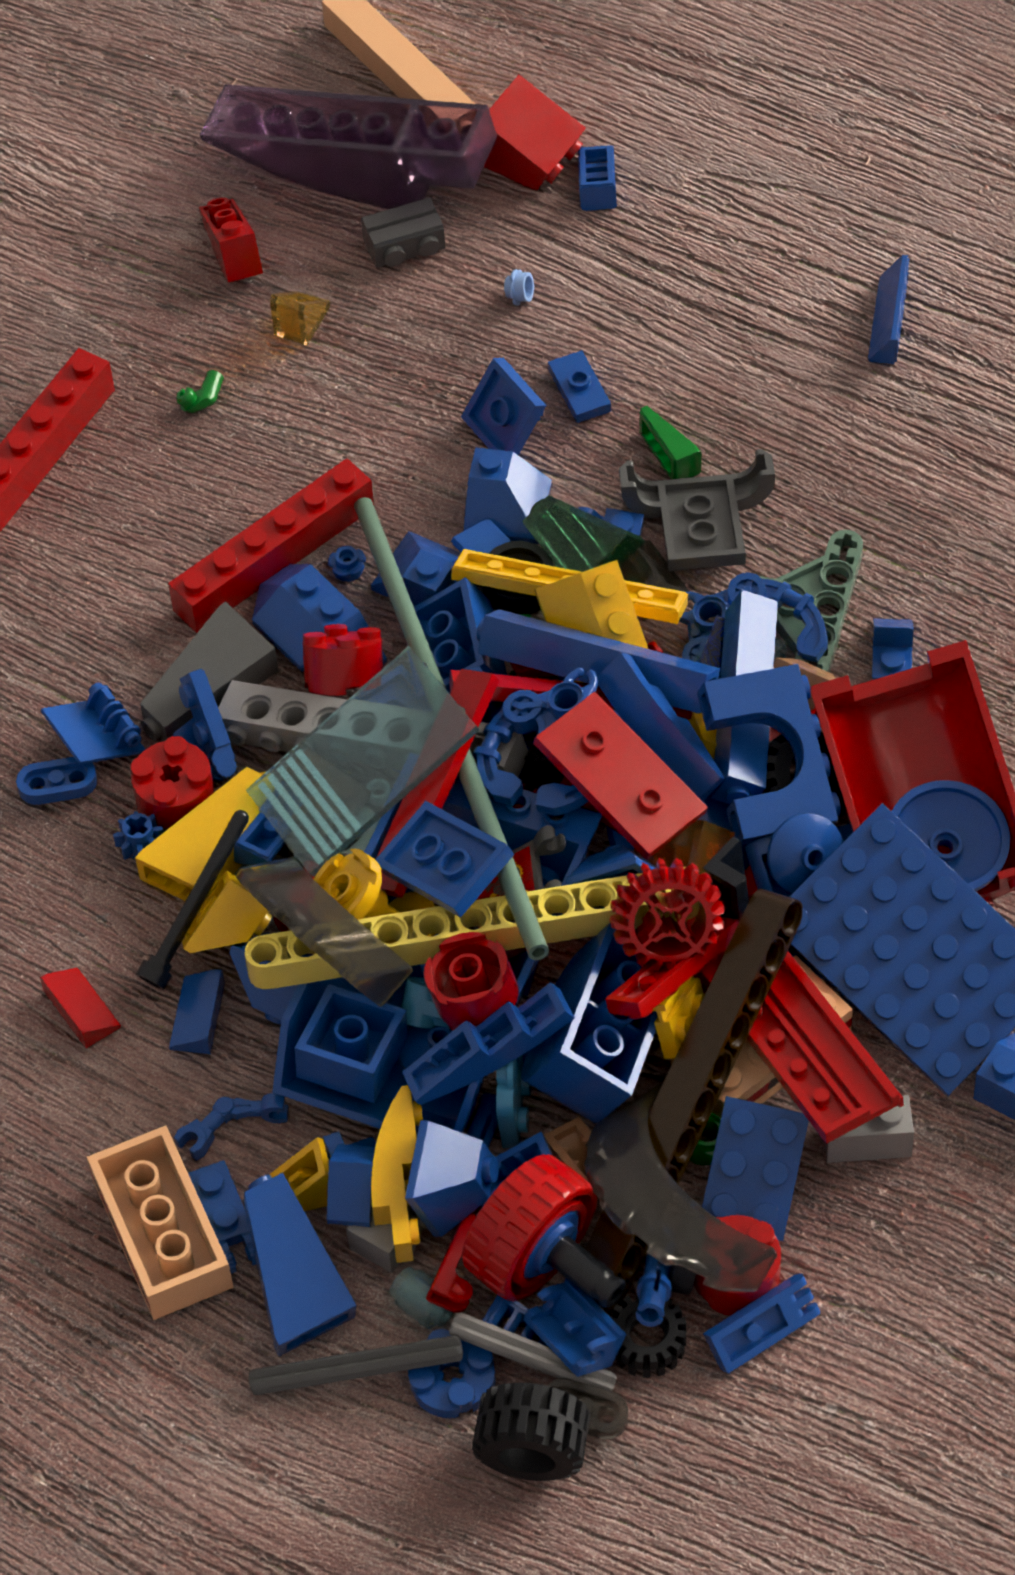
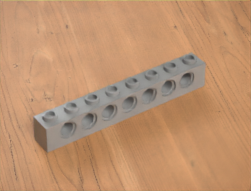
(284, 717)

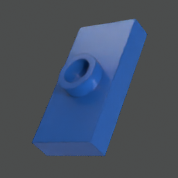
(579, 386)

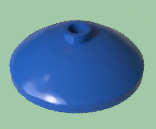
(964, 822)

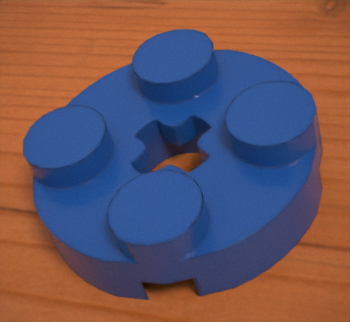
(458, 1395)

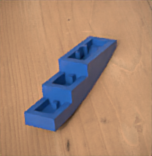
(657, 724)
(480, 1050)

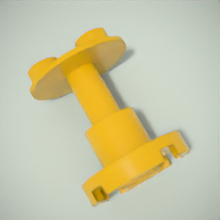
(357, 884)

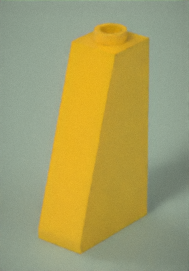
(183, 850)

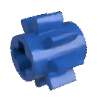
(136, 833)

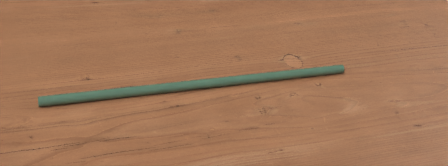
(468, 773)

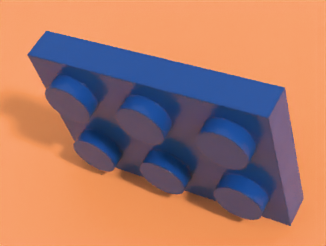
(443, 858)
(755, 1162)

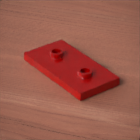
(620, 775)

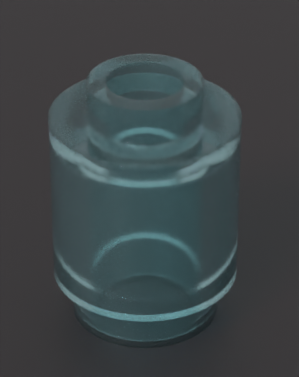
(410, 1295)

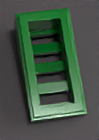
(671, 448)

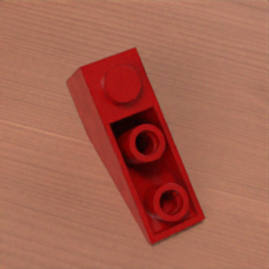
(231, 239)

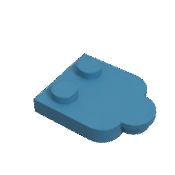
(510, 1093)

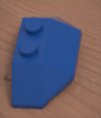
(300, 603)

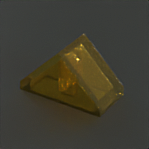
(297, 315)

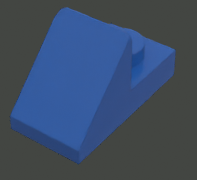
(891, 646)

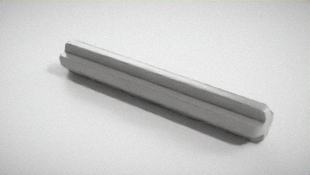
(523, 1350)

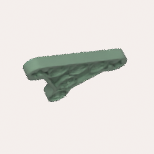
(813, 580)

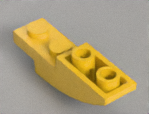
(391, 1172)

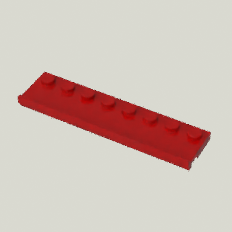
(815, 1054)

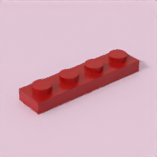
(650, 987)

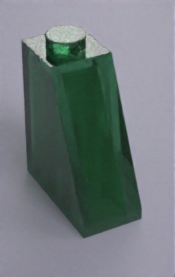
(577, 537)

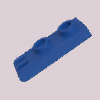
(761, 1323)

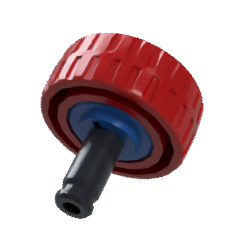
(534, 1231)

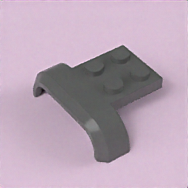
(700, 512)

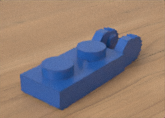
(208, 725)
(223, 1209)

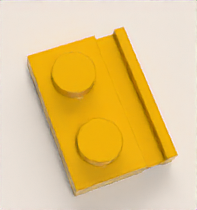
(676, 1016)

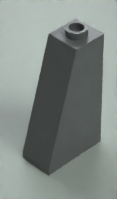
(226, 652)

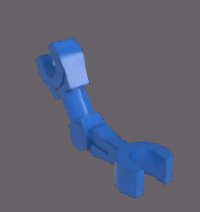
(270, 1108)

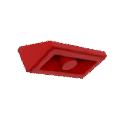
(79, 1005)

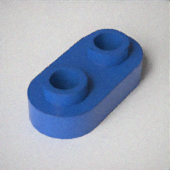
(57, 779)

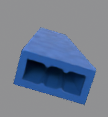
(295, 1272)

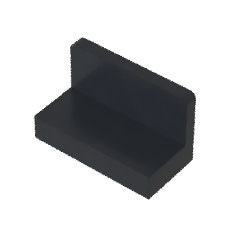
(729, 875)

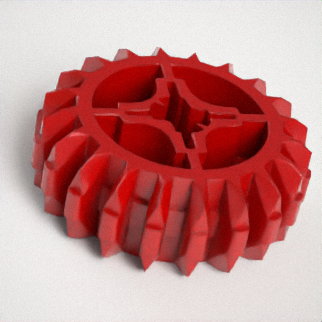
(646, 938)

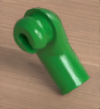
(202, 398)

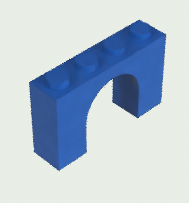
(780, 701)

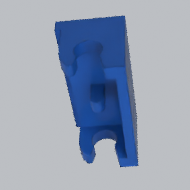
(575, 1328)

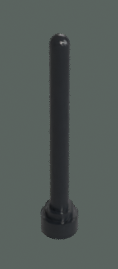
(157, 968)

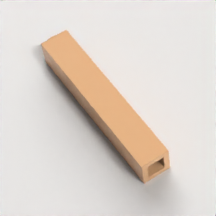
(388, 52)

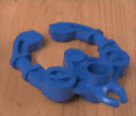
(810, 643)
(523, 714)

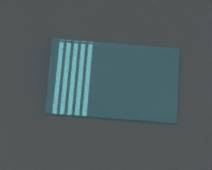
(362, 760)

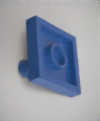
(503, 408)

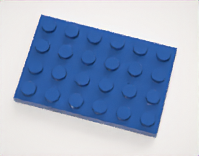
(910, 948)

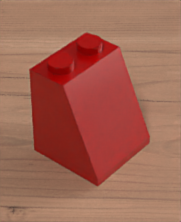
(531, 135)

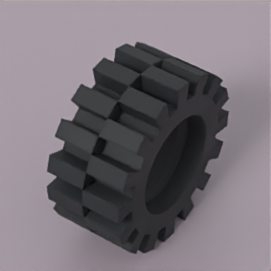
(651, 1357)

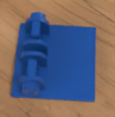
(95, 727)

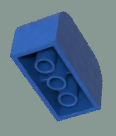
(598, 1054)

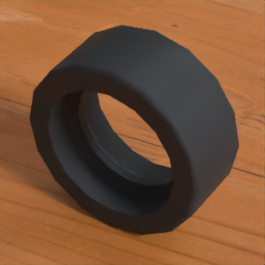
(513, 601)

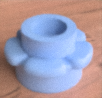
(519, 286)

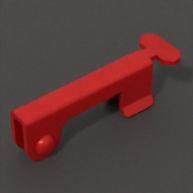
(447, 1287)

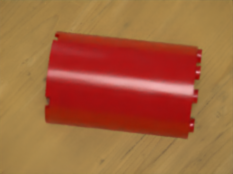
(913, 732)

